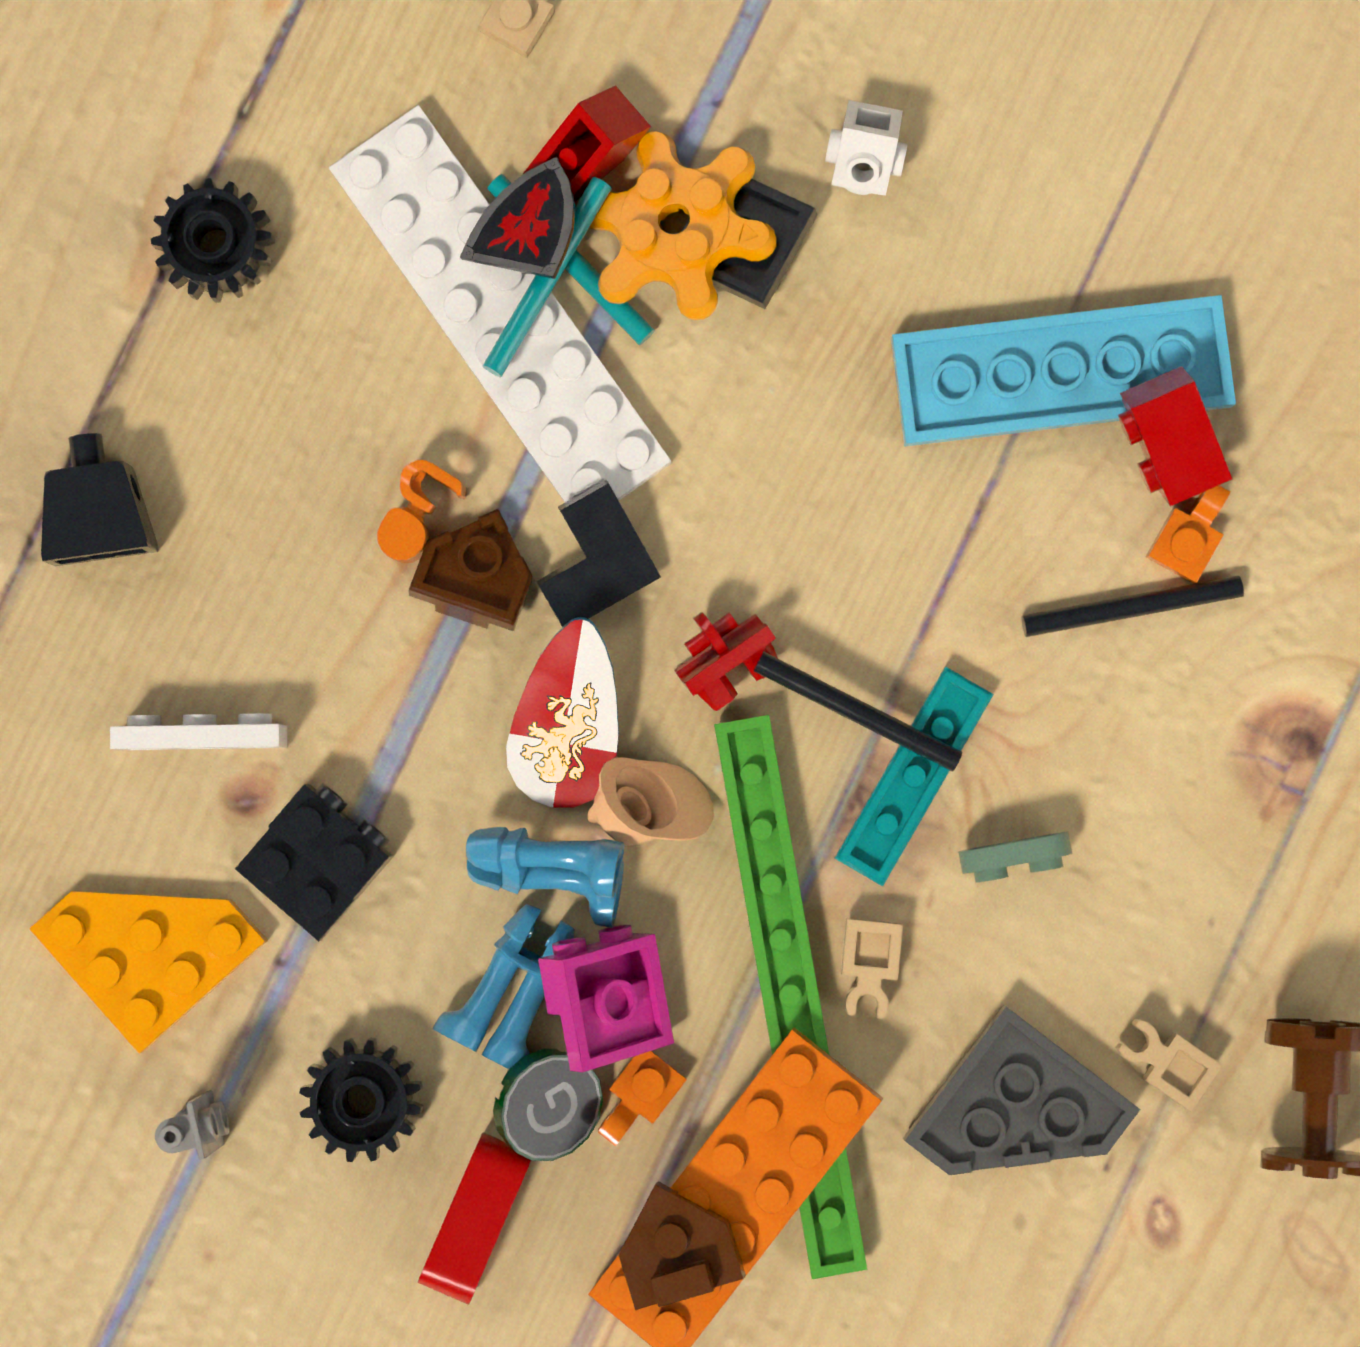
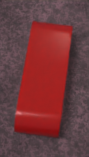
(474, 1219)

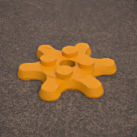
(691, 256)

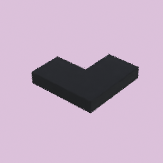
(612, 560)

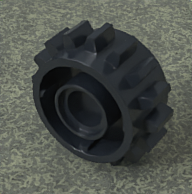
(196, 215)
(336, 1118)

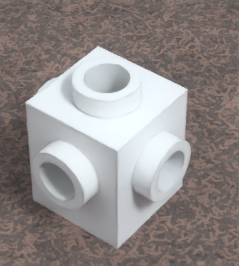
(867, 149)

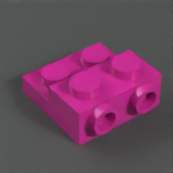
(607, 996)

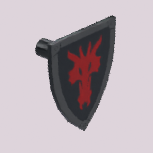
(527, 224)

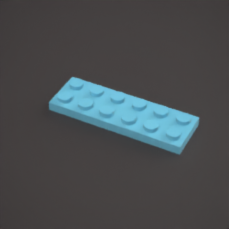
(1054, 368)

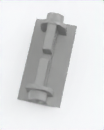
(195, 1127)

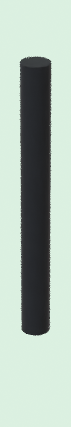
(1132, 606)
(858, 711)

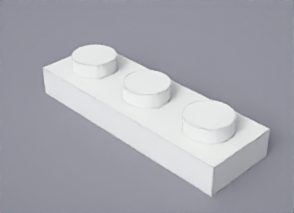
(198, 732)

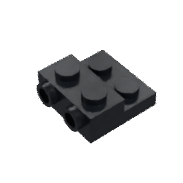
(315, 859)

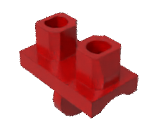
(718, 651)

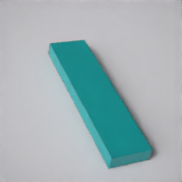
(911, 780)

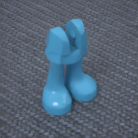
(515, 862)
(472, 1020)

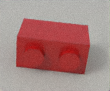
(1174, 436)

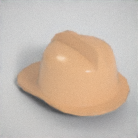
(650, 802)

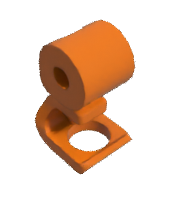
(403, 529)

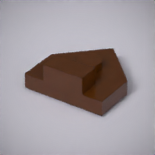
(474, 574)
(677, 1251)

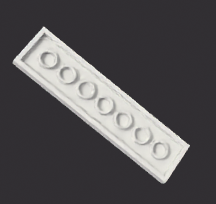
(555, 385)

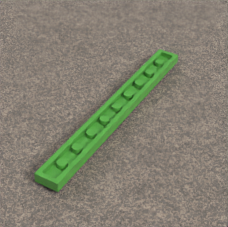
(784, 960)

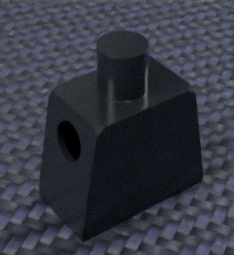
(93, 508)

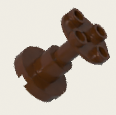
(1321, 1073)

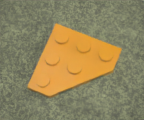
(147, 954)

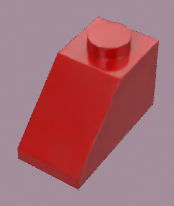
(594, 138)

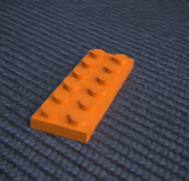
(755, 1174)

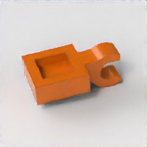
(1187, 539)
(644, 1089)

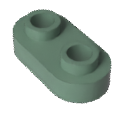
(992, 860)

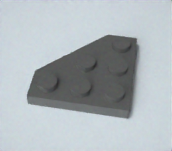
(1018, 1105)

